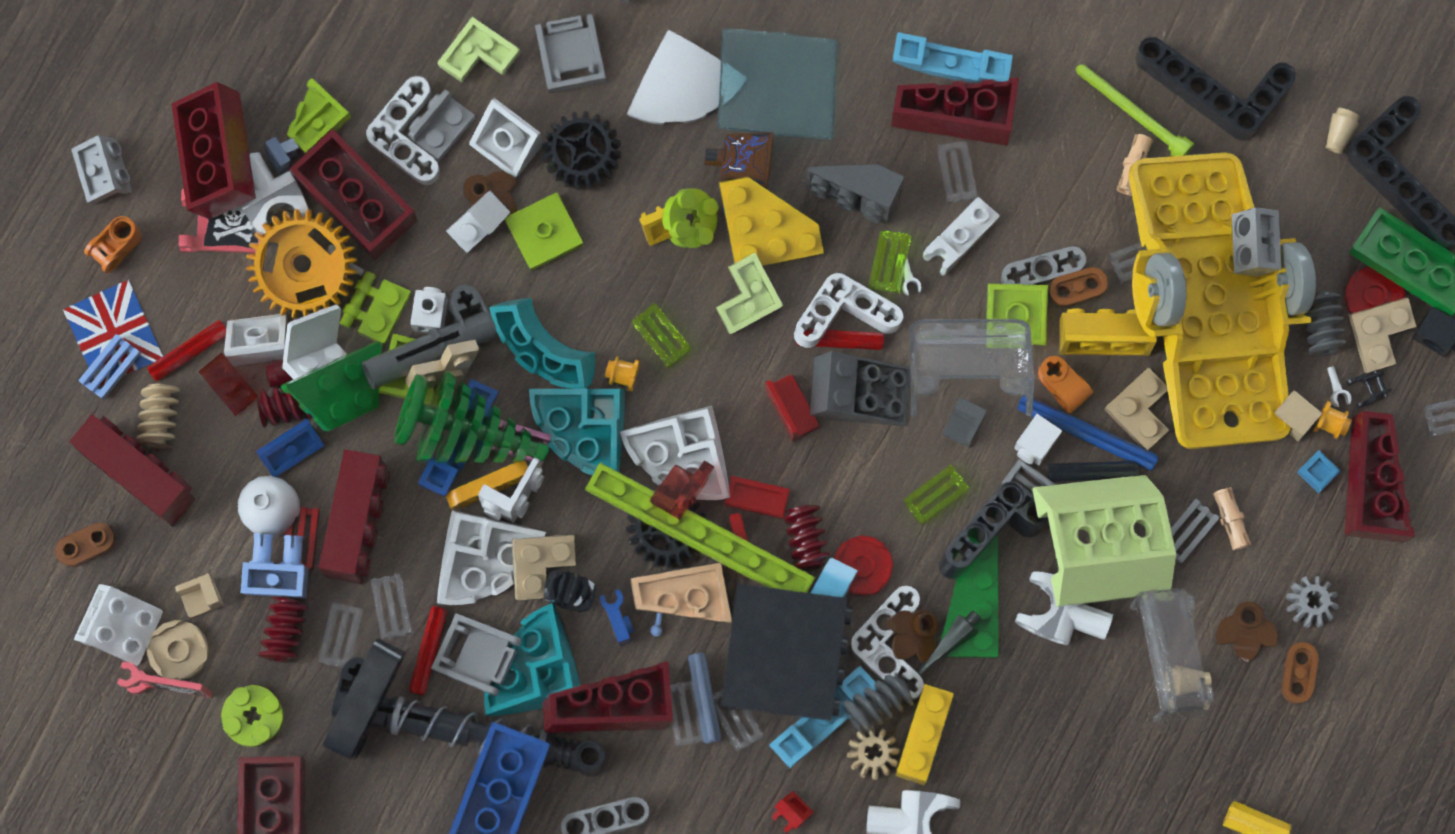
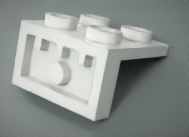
(312, 342)
(118, 624)

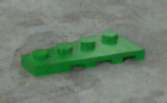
(977, 592)

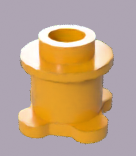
(622, 372)
(1333, 421)

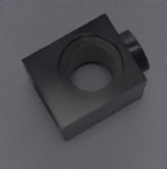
(1436, 332)

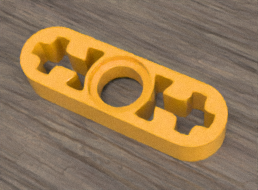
(497, 480)

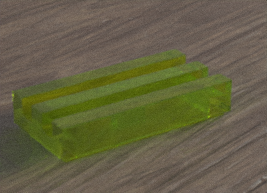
(885, 285)
(676, 354)
(956, 479)

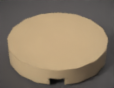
(178, 650)

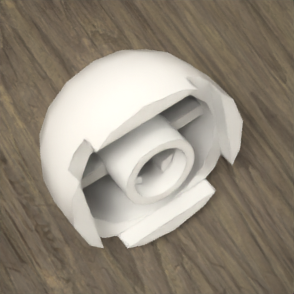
(268, 505)

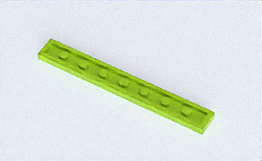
(698, 533)

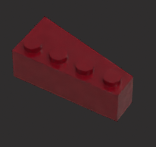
(958, 109)
(1375, 482)
(614, 704)

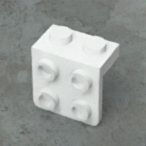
(498, 505)

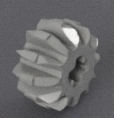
(1323, 601)

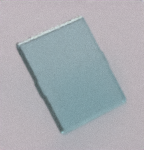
(777, 84)

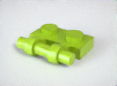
(383, 312)

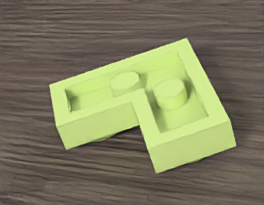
(475, 44)
(756, 297)

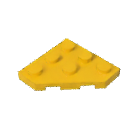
(766, 224)

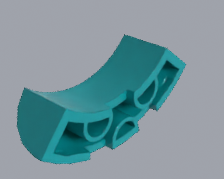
(537, 349)

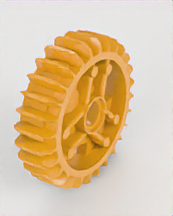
(286, 280)

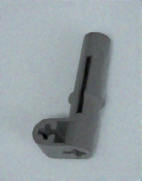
(398, 361)

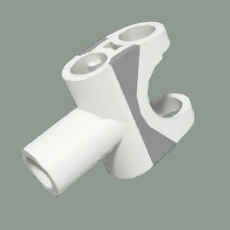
(271, 194)
(1060, 622)
(913, 815)

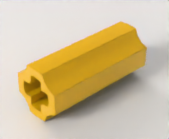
(1250, 821)

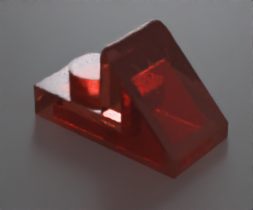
(228, 384)

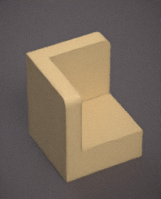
(1298, 414)
(200, 595)

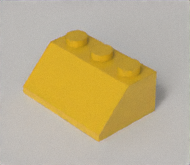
(1103, 334)

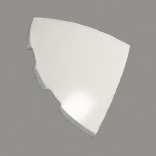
(678, 84)
(680, 441)
(478, 557)

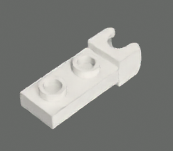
(962, 234)

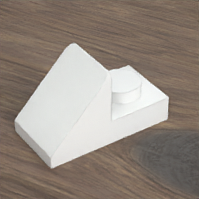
(478, 221)

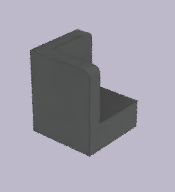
(964, 422)

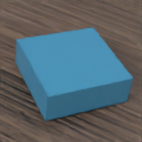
(1318, 471)

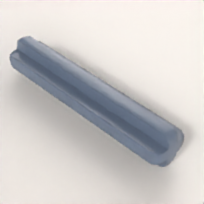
(704, 698)

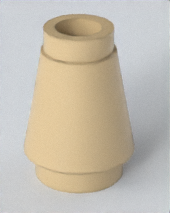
(1342, 129)

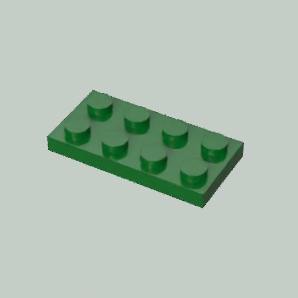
(1408, 260)

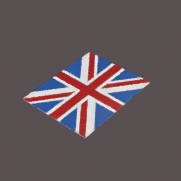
(108, 314)

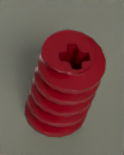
(278, 405)
(806, 537)
(282, 630)

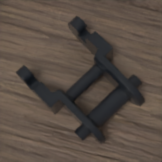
(1364, 379)

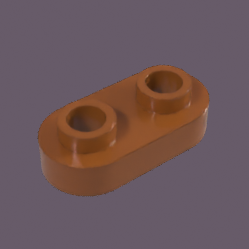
(1076, 286)
(84, 545)
(1299, 673)

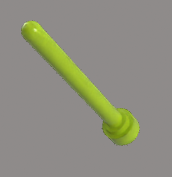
(1177, 145)

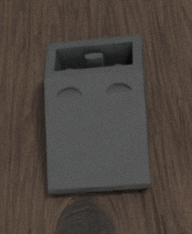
(858, 187)
(859, 390)

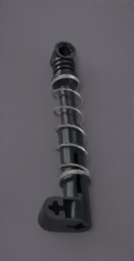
(461, 728)

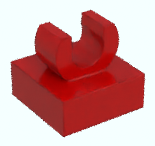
(793, 810)

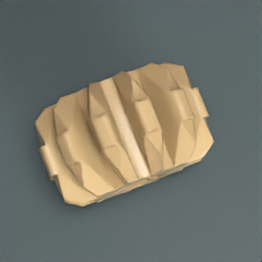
(877, 763)

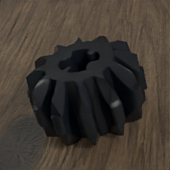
(569, 591)

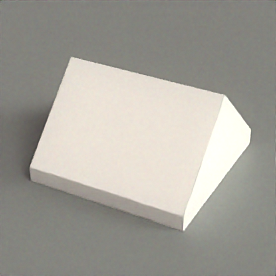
(506, 139)
(256, 339)

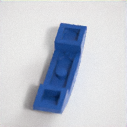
(442, 476)

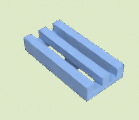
(101, 359)

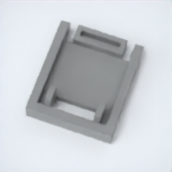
(570, 50)
(483, 657)

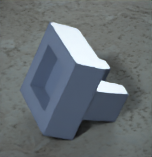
(281, 154)

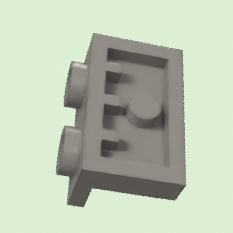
(440, 125)
(101, 168)

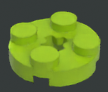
(704, 213)
(262, 730)

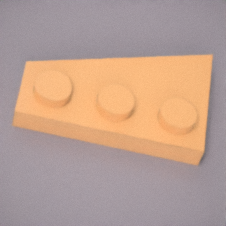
(684, 592)

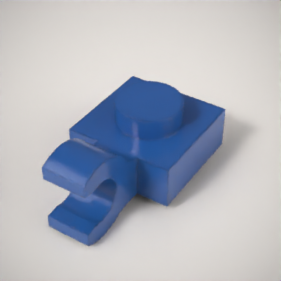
(621, 625)

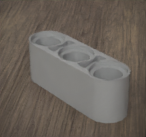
(618, 809)

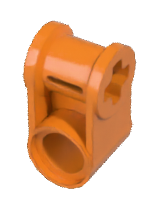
(112, 245)
(1066, 386)

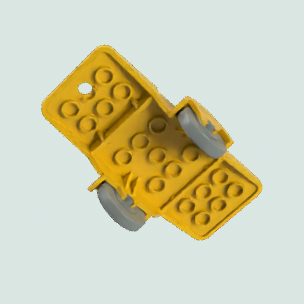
(1217, 326)

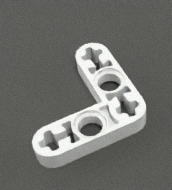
(394, 128)
(845, 300)
(879, 648)

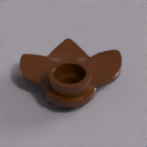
(498, 183)
(1244, 635)
(910, 637)

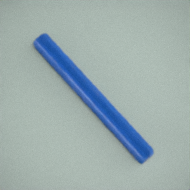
(1092, 434)

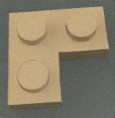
(1372, 331)
(455, 359)
(1132, 410)
(532, 558)

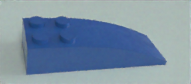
(501, 783)

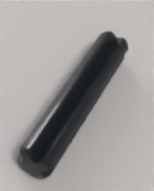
(1091, 470)

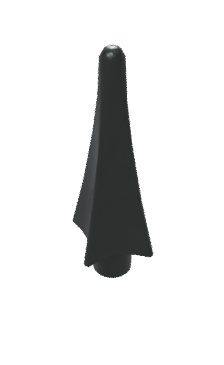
(959, 632)

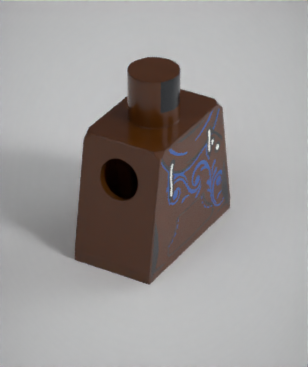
(743, 156)

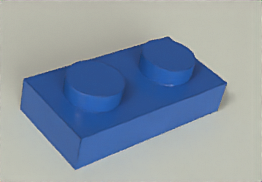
(290, 448)

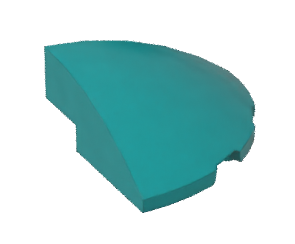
(582, 424)
(539, 667)

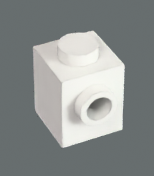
(429, 310)
(1037, 440)

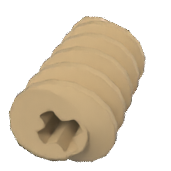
(156, 416)

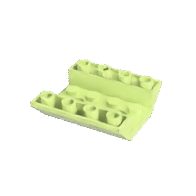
(1116, 559)

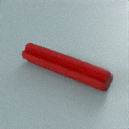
(850, 339)
(187, 350)
(428, 650)

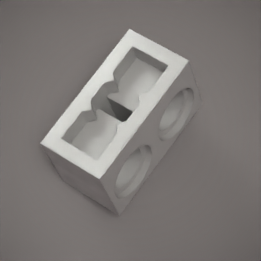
(1256, 242)

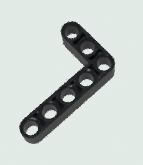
(1214, 90)
(1400, 176)

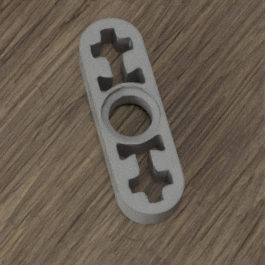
(1061, 254)

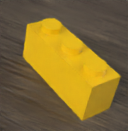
(924, 734)

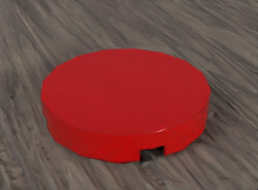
(1370, 289)
(871, 561)

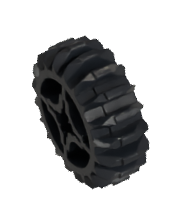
(561, 139)
(675, 551)

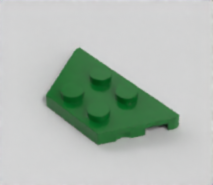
(337, 390)

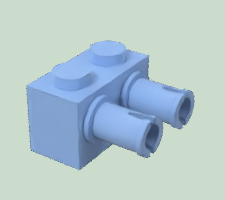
(265, 578)

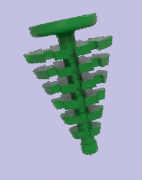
(446, 425)

